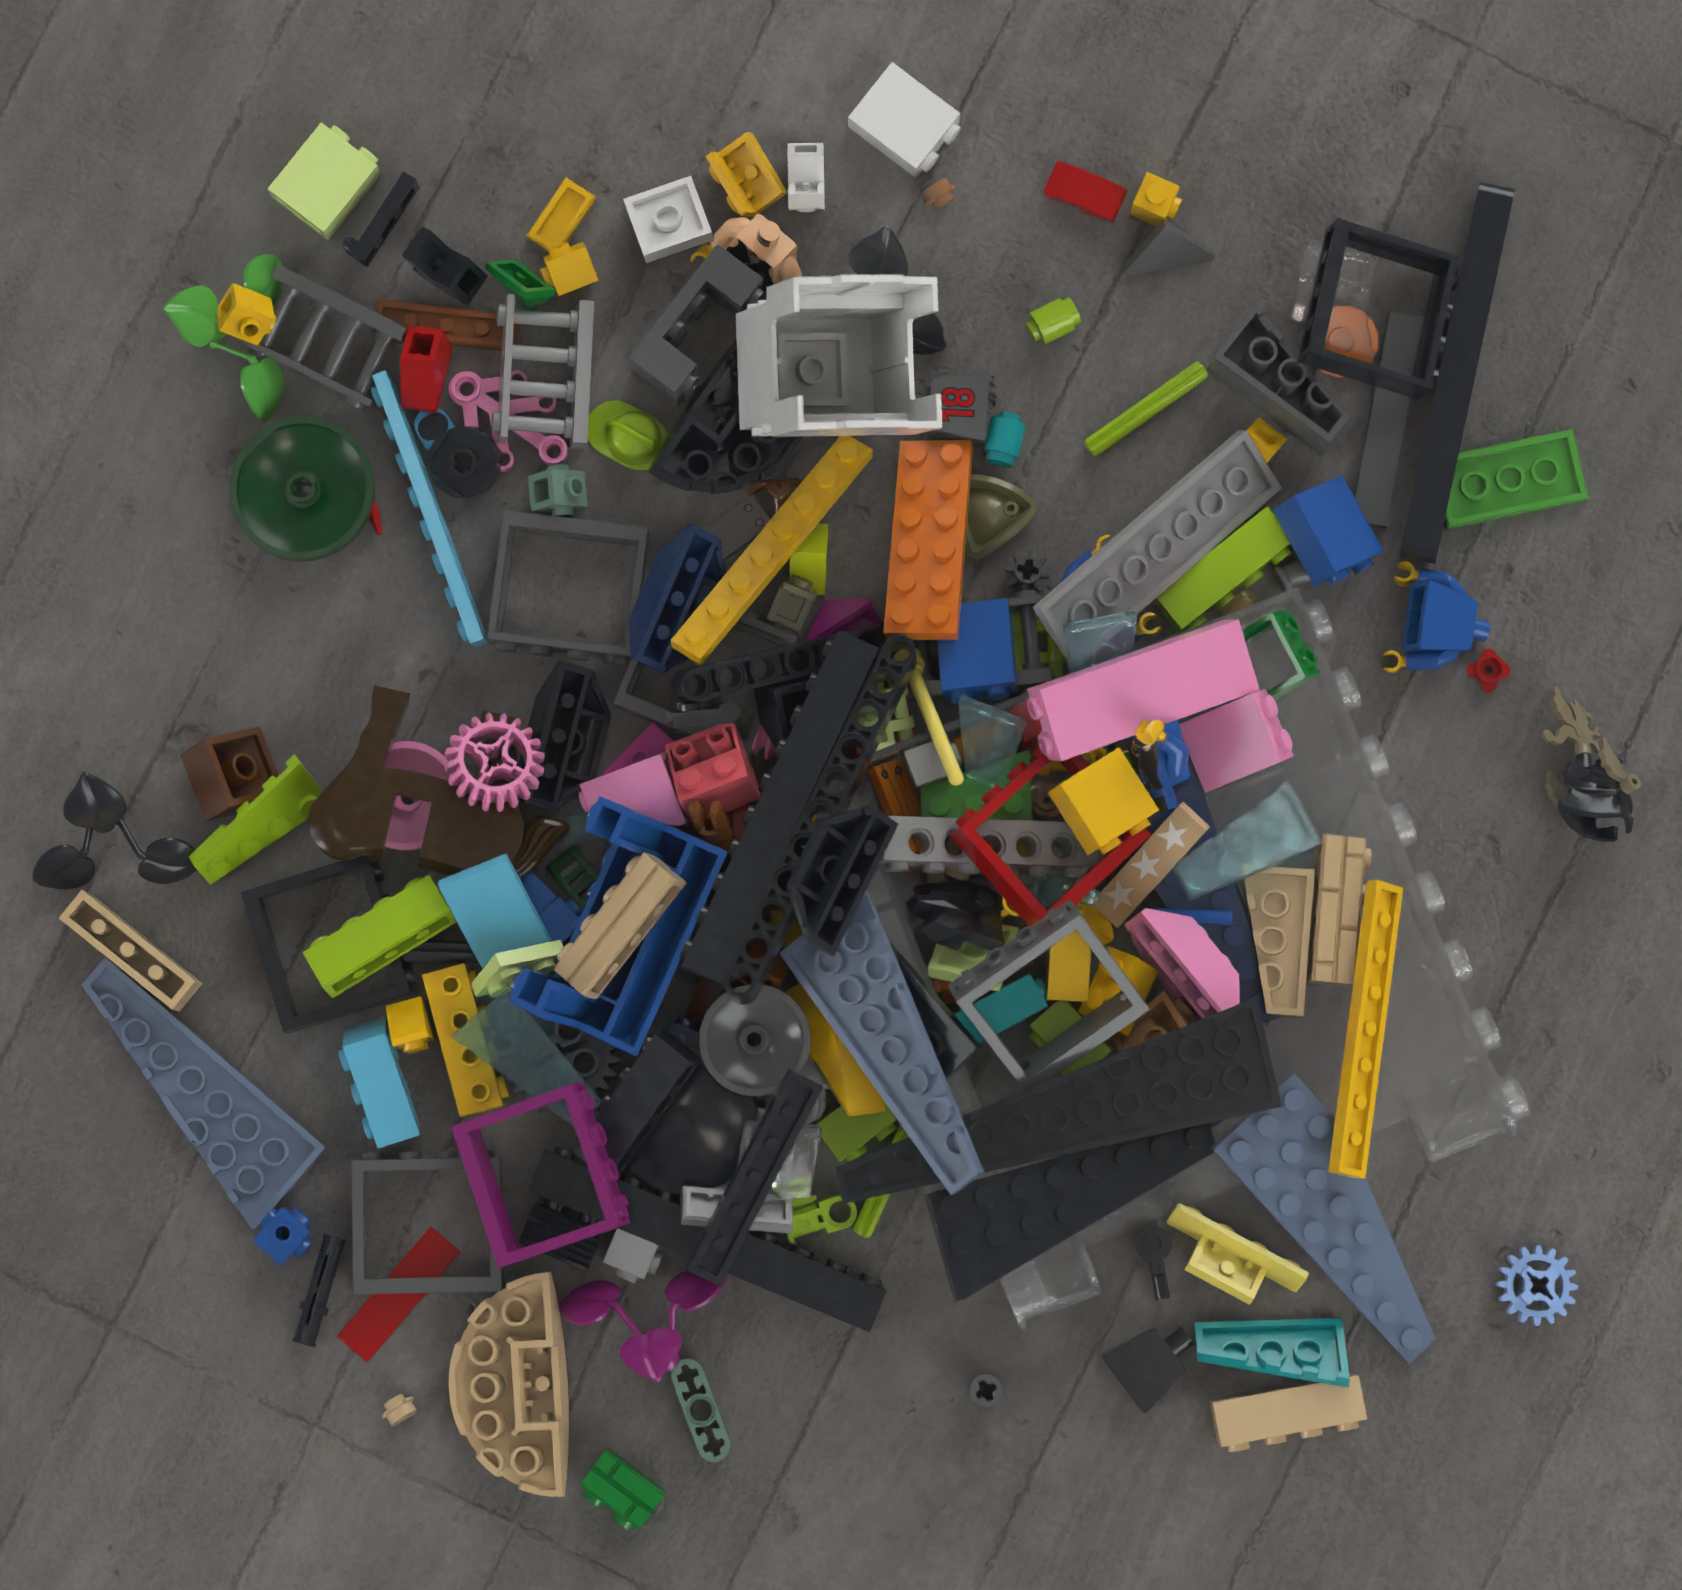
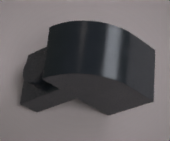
(444, 267)

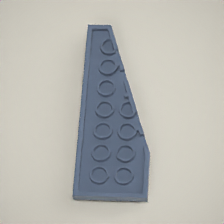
(1332, 1217)

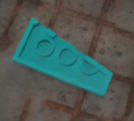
(1284, 1347)

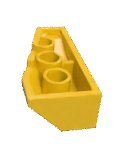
(837, 1064)

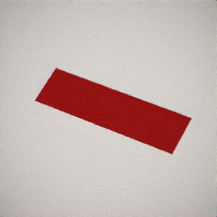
(385, 1312)

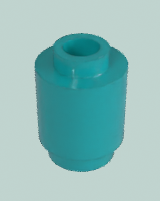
(1004, 439)

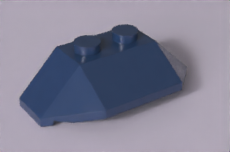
(673, 590)

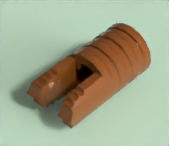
(712, 825)

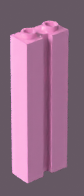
(1147, 684)

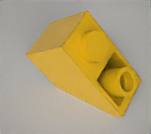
(410, 1025)

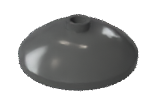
(761, 1067)

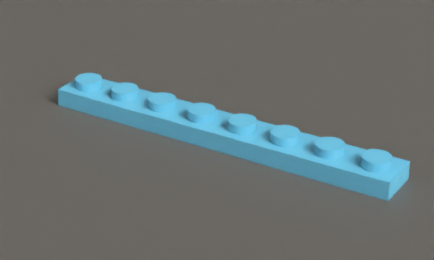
(434, 524)

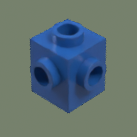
(272, 1239)

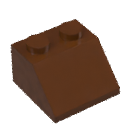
(228, 771)

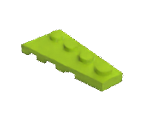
(258, 824)

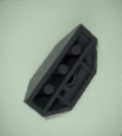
(572, 728)
(837, 872)

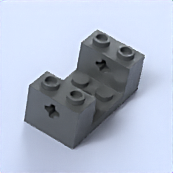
(657, 356)

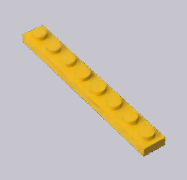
(771, 549)
(1365, 1029)

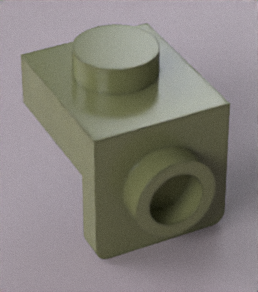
(792, 602)

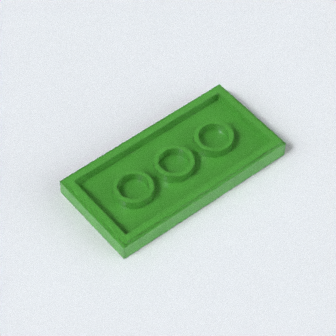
(1515, 479)

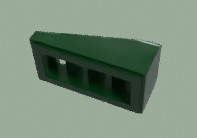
(562, 863)

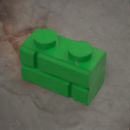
(622, 1490)

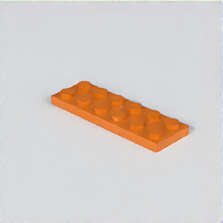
(928, 539)

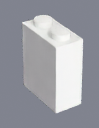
(905, 120)

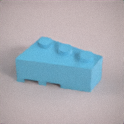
(379, 1082)

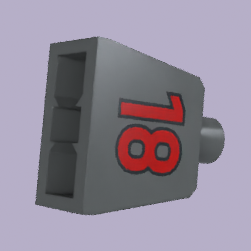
(963, 407)

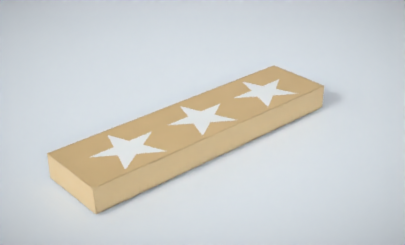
(1151, 864)

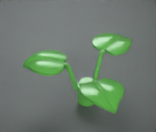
(196, 320)

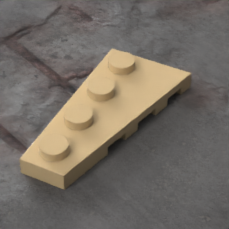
(1281, 924)

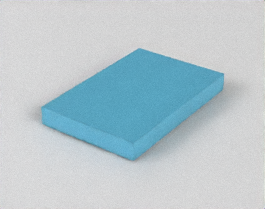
(493, 908)

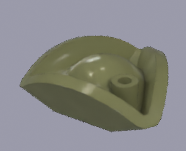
(995, 514)

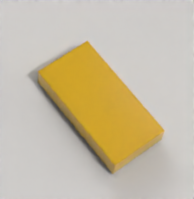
(561, 215)

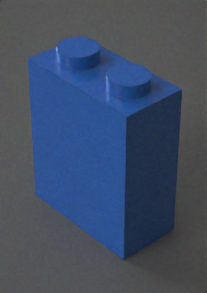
(1328, 532)
(983, 656)

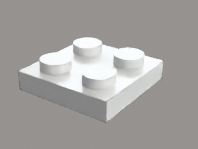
(668, 219)

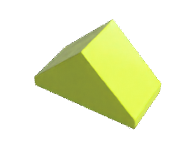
(811, 559)

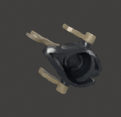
(1592, 790)

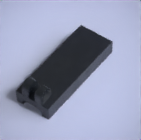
(383, 222)

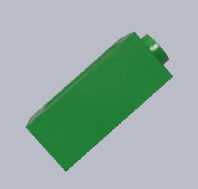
(1300, 655)

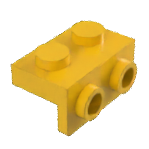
(746, 176)

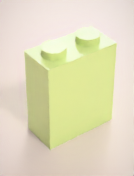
(325, 180)

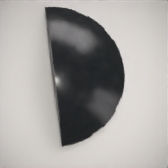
(708, 447)

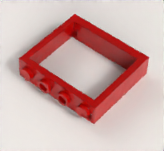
(999, 873)

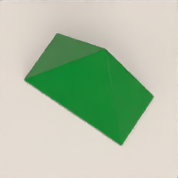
(517, 279)

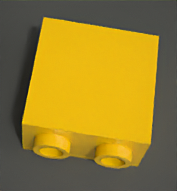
(1104, 803)
(1069, 966)

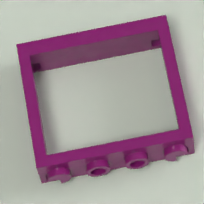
(487, 1191)

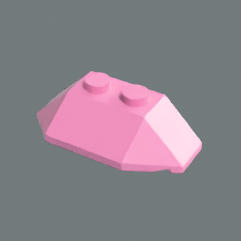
(1185, 960)

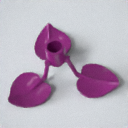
(657, 1349)

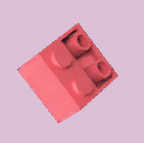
(713, 768)

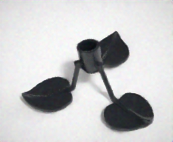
(884, 255)
(101, 807)

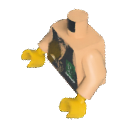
(758, 246)

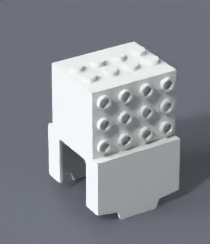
(834, 357)

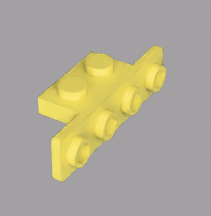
(1230, 1259)

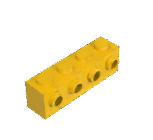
(452, 1006)

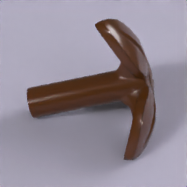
(777, 488)

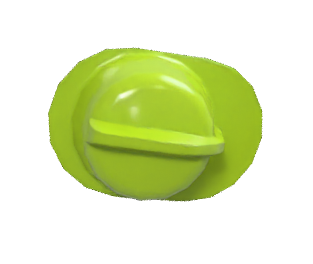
(625, 434)

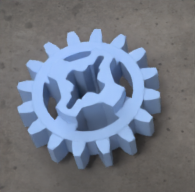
(1524, 1296)

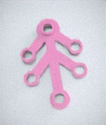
(517, 406)

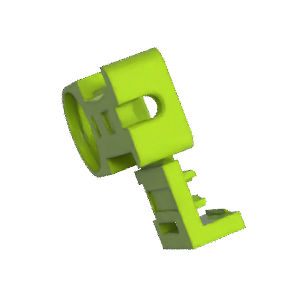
(809, 1218)

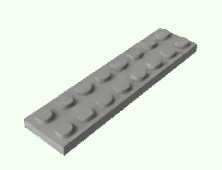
(1164, 538)

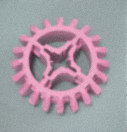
(481, 753)

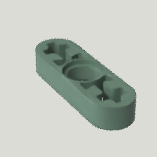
(702, 1439)

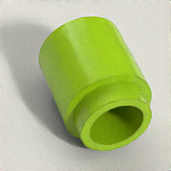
(1053, 320)

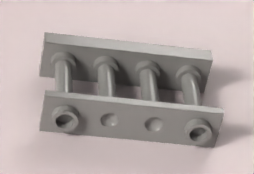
(574, 392)

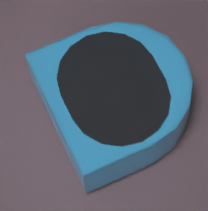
(431, 425)

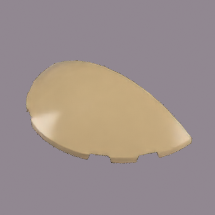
(514, 1386)

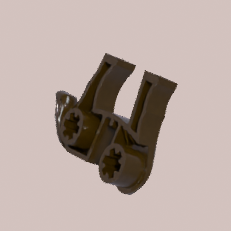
(358, 805)

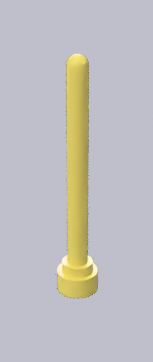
(932, 719)

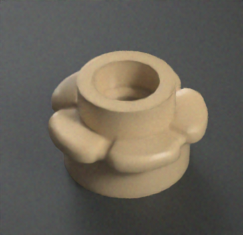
(399, 1409)

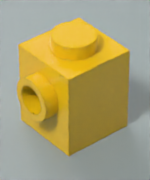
(1156, 200)
(568, 268)
(245, 314)

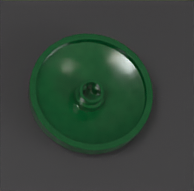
(302, 489)

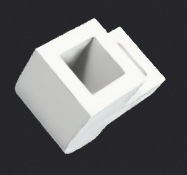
(806, 177)

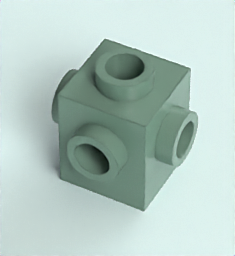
(565, 491)

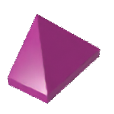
(843, 615)

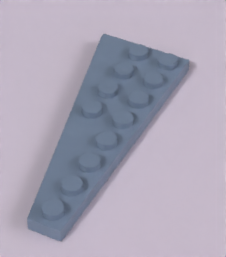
(880, 1026)
(232, 1123)

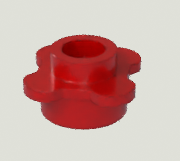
(1488, 659)

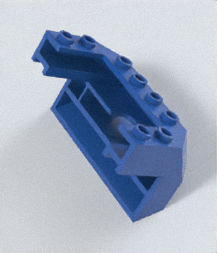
(634, 994)

